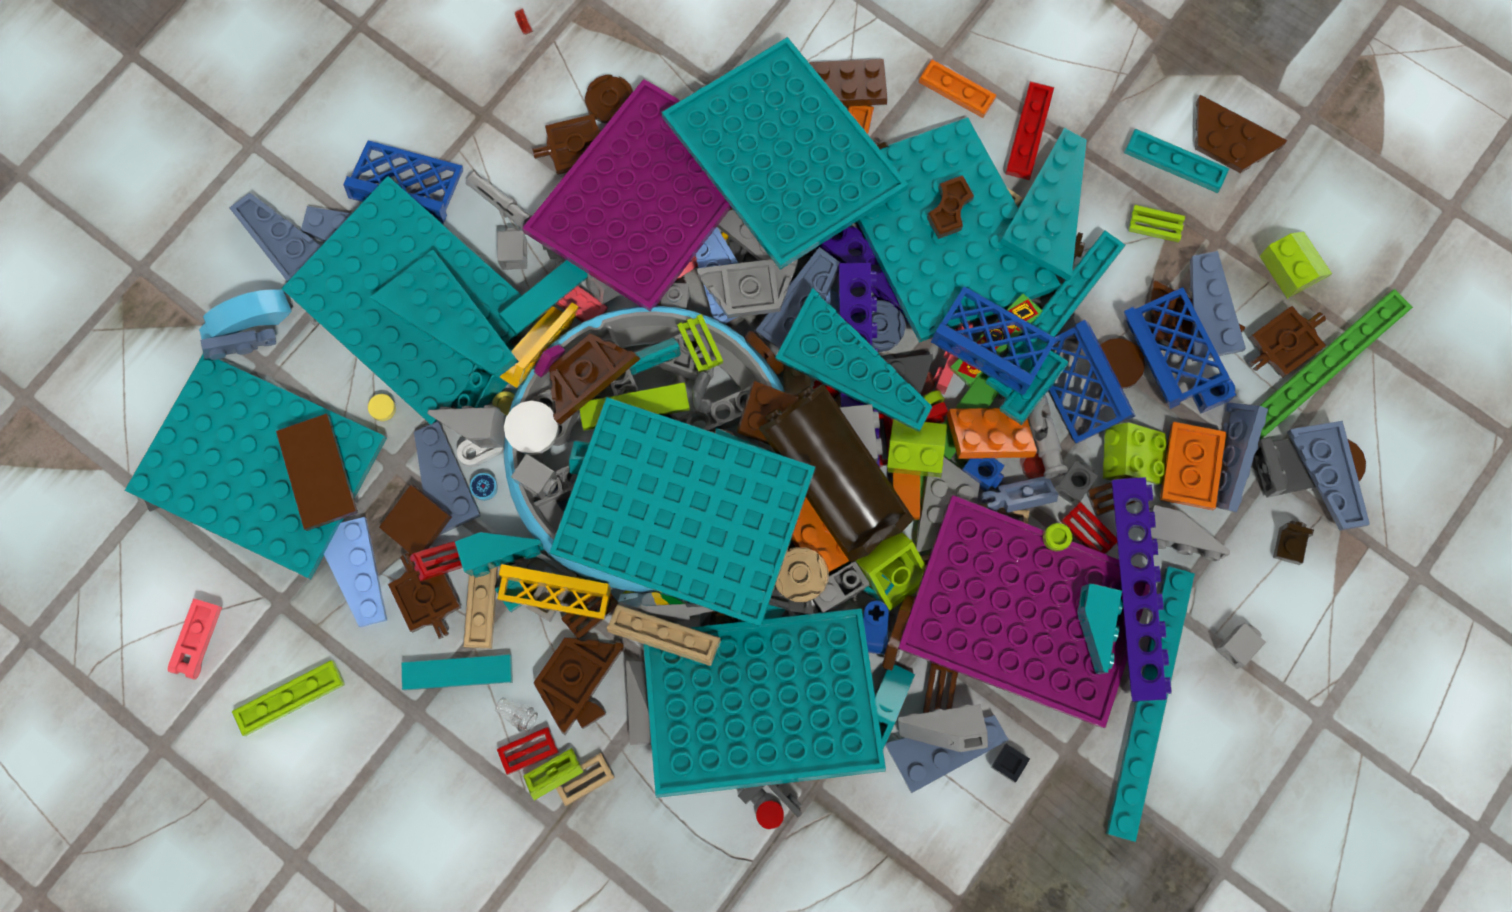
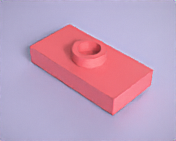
(588, 305)

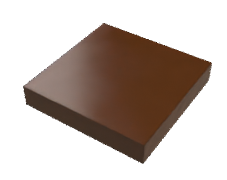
(415, 521)

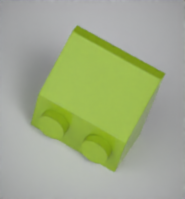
(1294, 263)
(917, 451)
(899, 563)

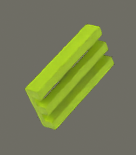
(1157, 214)
(692, 325)
(554, 776)

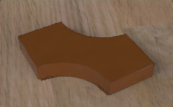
(947, 216)
(892, 650)

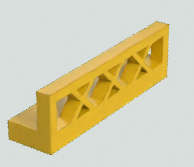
(538, 339)
(556, 581)

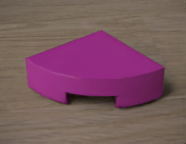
(548, 358)

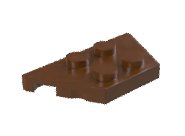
(1231, 137)
(1159, 290)
(585, 373)
(573, 677)

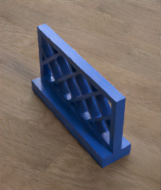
(360, 189)
(1152, 351)
(988, 360)
(1105, 376)

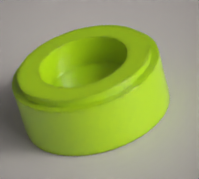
(934, 397)
(1057, 537)

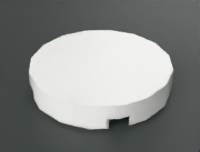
(531, 427)

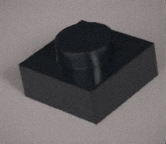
(1010, 763)

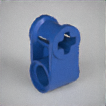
(876, 631)

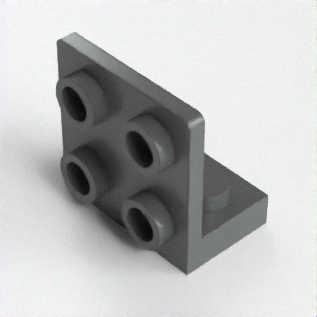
(1281, 468)
(755, 793)

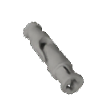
(1050, 446)

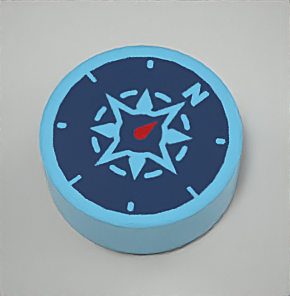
(483, 486)

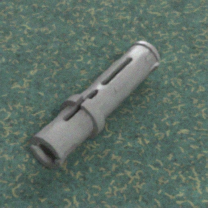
(506, 206)

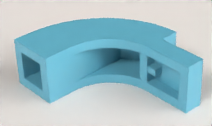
(244, 312)

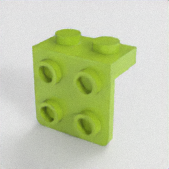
(1134, 453)

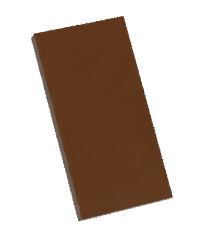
(316, 472)

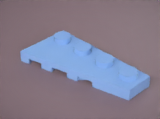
(715, 253)
(355, 569)

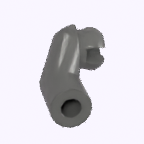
(698, 393)

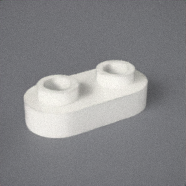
(482, 454)

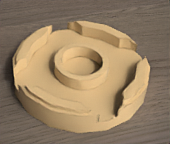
(802, 575)

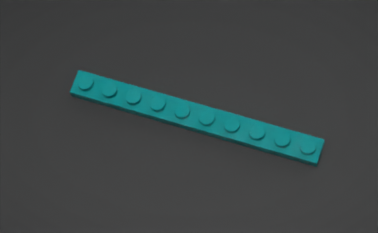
(1148, 715)

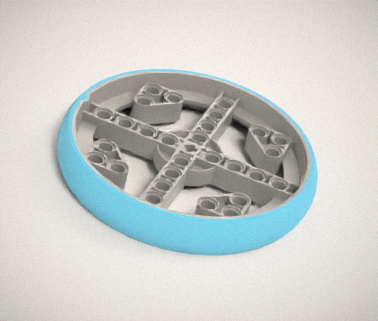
(631, 328)

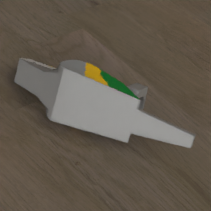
(660, 605)

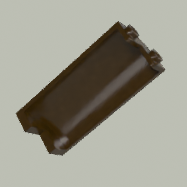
(847, 483)

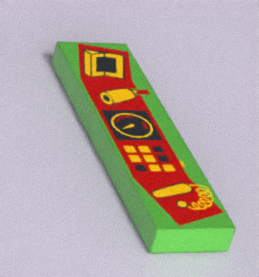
(1024, 309)

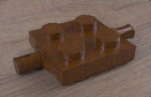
(568, 141)
(1287, 341)
(424, 601)

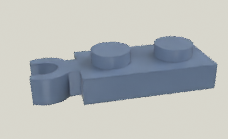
(239, 343)
(1021, 495)

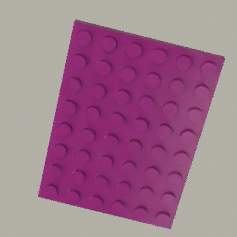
(632, 203)
(1008, 612)

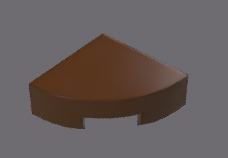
(590, 714)

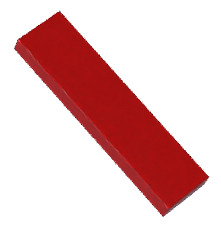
(1029, 130)

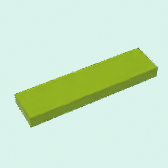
(658, 400)
(288, 698)

